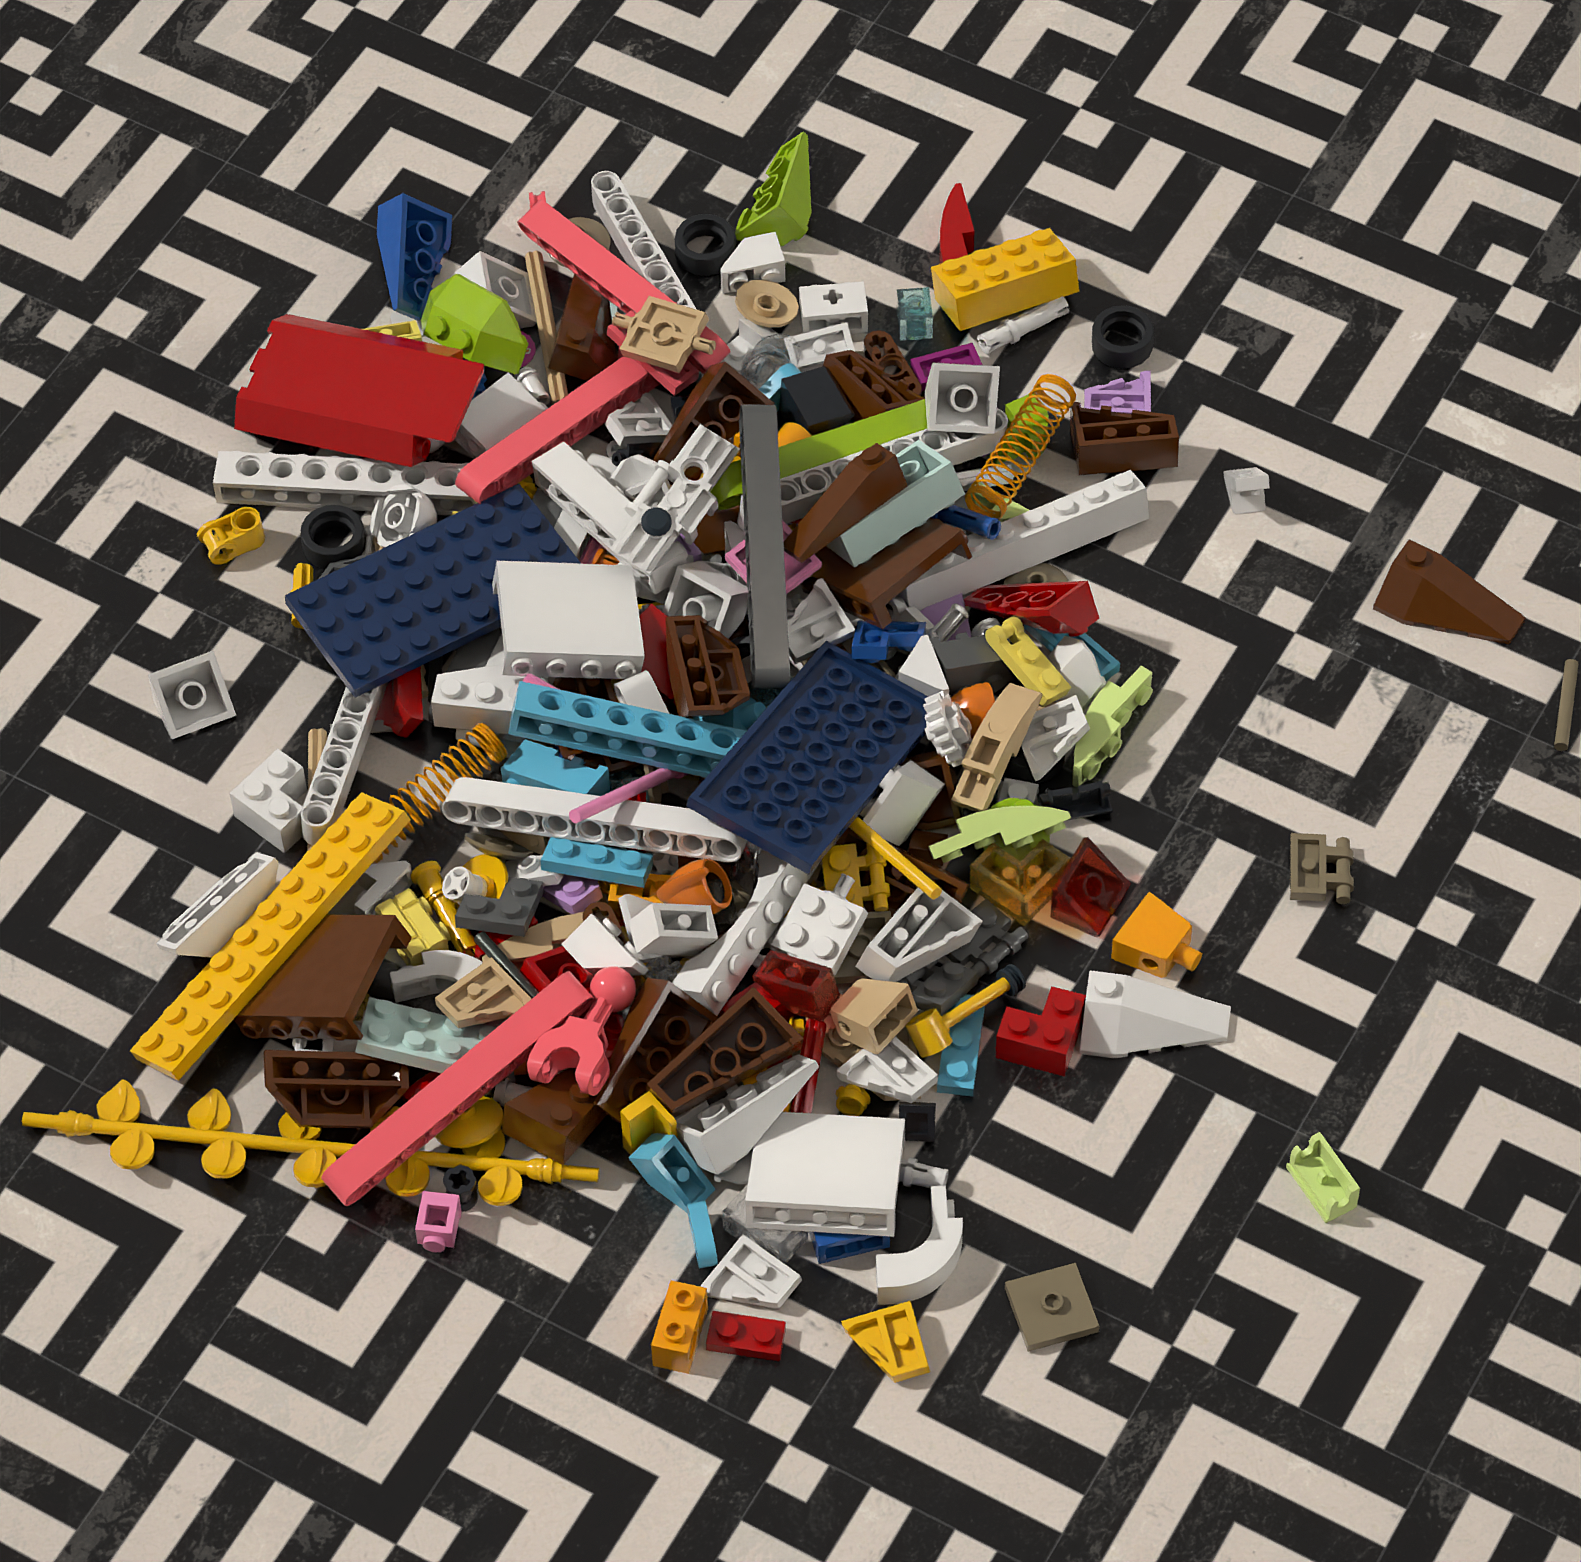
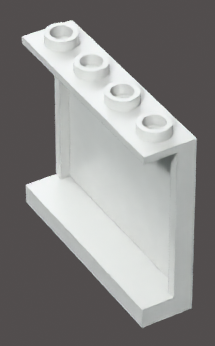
(569, 620)
(826, 1174)

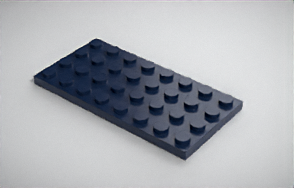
(423, 590)
(813, 758)

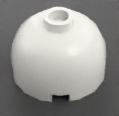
(401, 514)

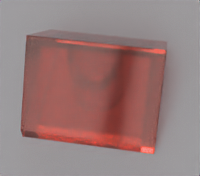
(1088, 890)

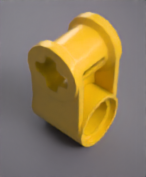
(234, 535)

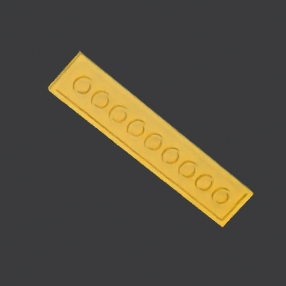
(269, 936)

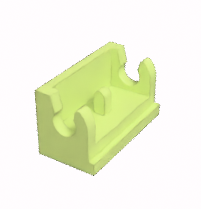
(1323, 1178)

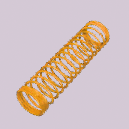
(987, 492)
(490, 744)

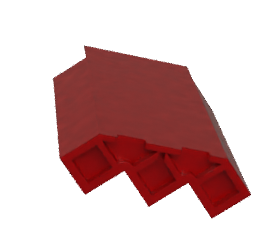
(356, 390)

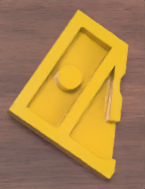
(891, 1340)

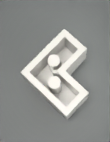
(269, 798)

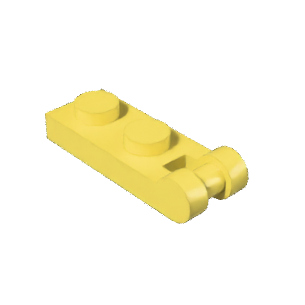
(1027, 660)

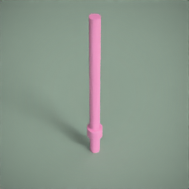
(623, 793)

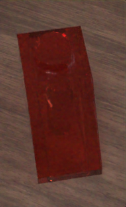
(798, 984)

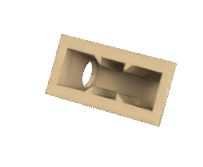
(873, 1013)

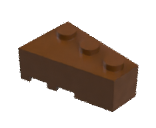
(1122, 441)

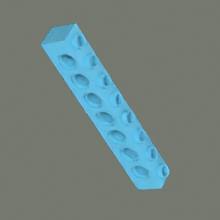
(619, 730)

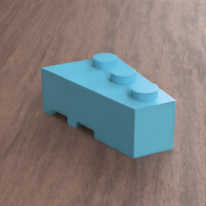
(541, 767)

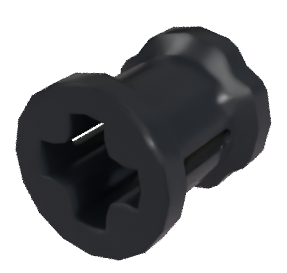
(462, 1183)

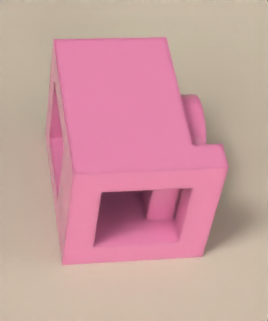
(438, 1220)

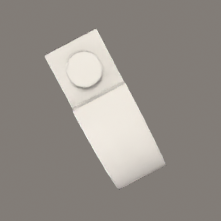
(436, 975)
(922, 1270)

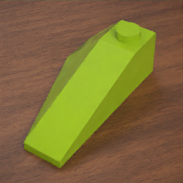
(784, 198)

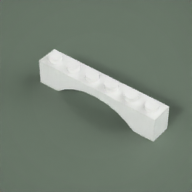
(720, 968)

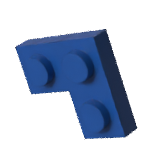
(873, 643)

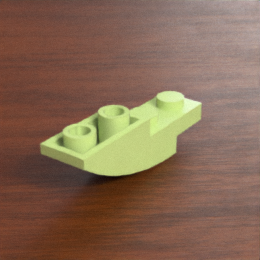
(1105, 718)
(1012, 823)

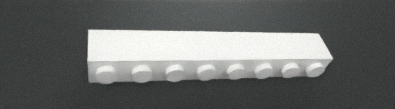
(1034, 539)

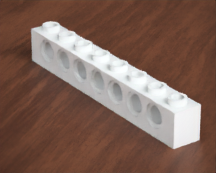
(331, 480)

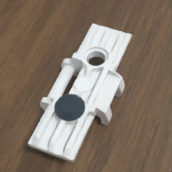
(681, 509)

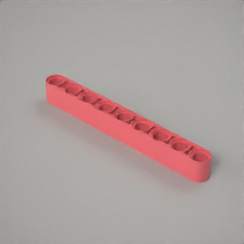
(603, 270)
(564, 421)
(454, 1090)

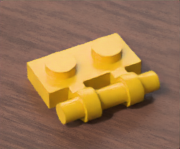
(844, 860)

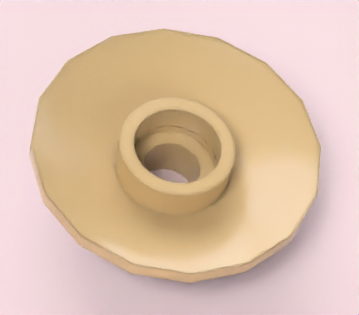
(766, 303)

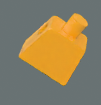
(1155, 939)

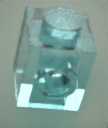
(914, 313)

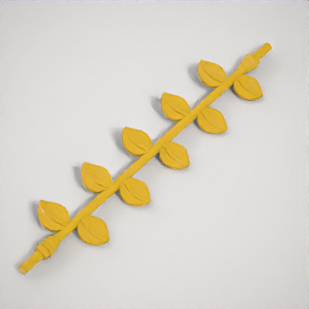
(227, 1155)

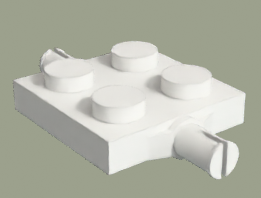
(821, 925)

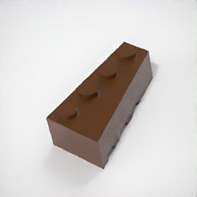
(727, 1052)

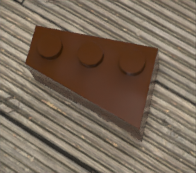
(866, 386)
(553, 1117)

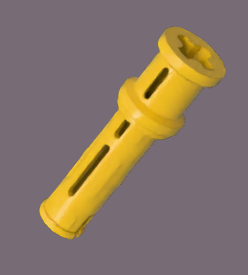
(430, 881)

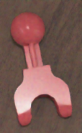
(583, 1041)

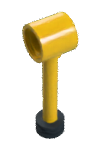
(931, 1030)

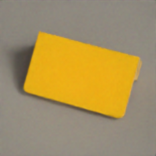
(642, 1119)

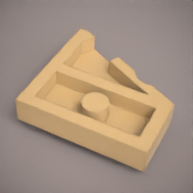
(482, 996)

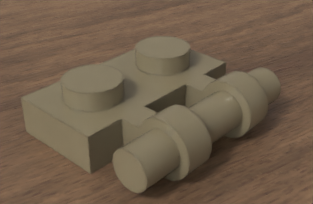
(1308, 868)

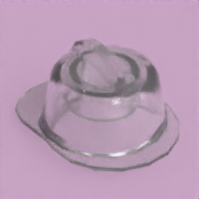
(768, 357)

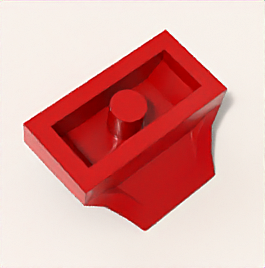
(402, 703)

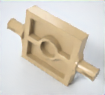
(664, 334)

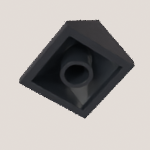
(814, 401)

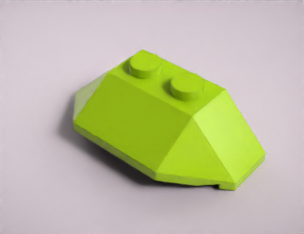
(475, 321)

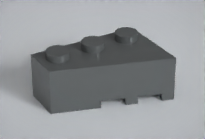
(971, 662)

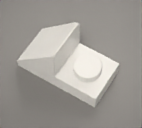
(748, 338)
(1246, 489)
(380, 884)

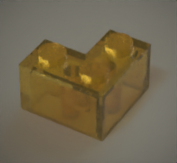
(1018, 886)

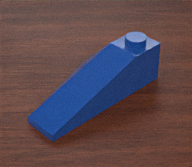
(411, 247)

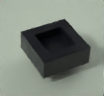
(918, 1120)

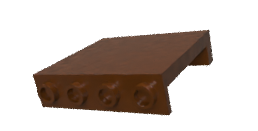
(871, 585)
(324, 980)

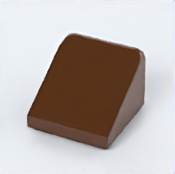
(919, 845)

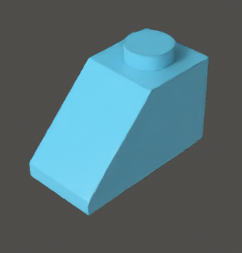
(671, 1170)

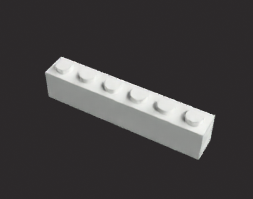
(597, 507)

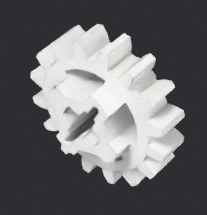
(947, 727)

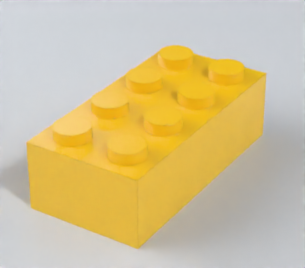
(1005, 279)

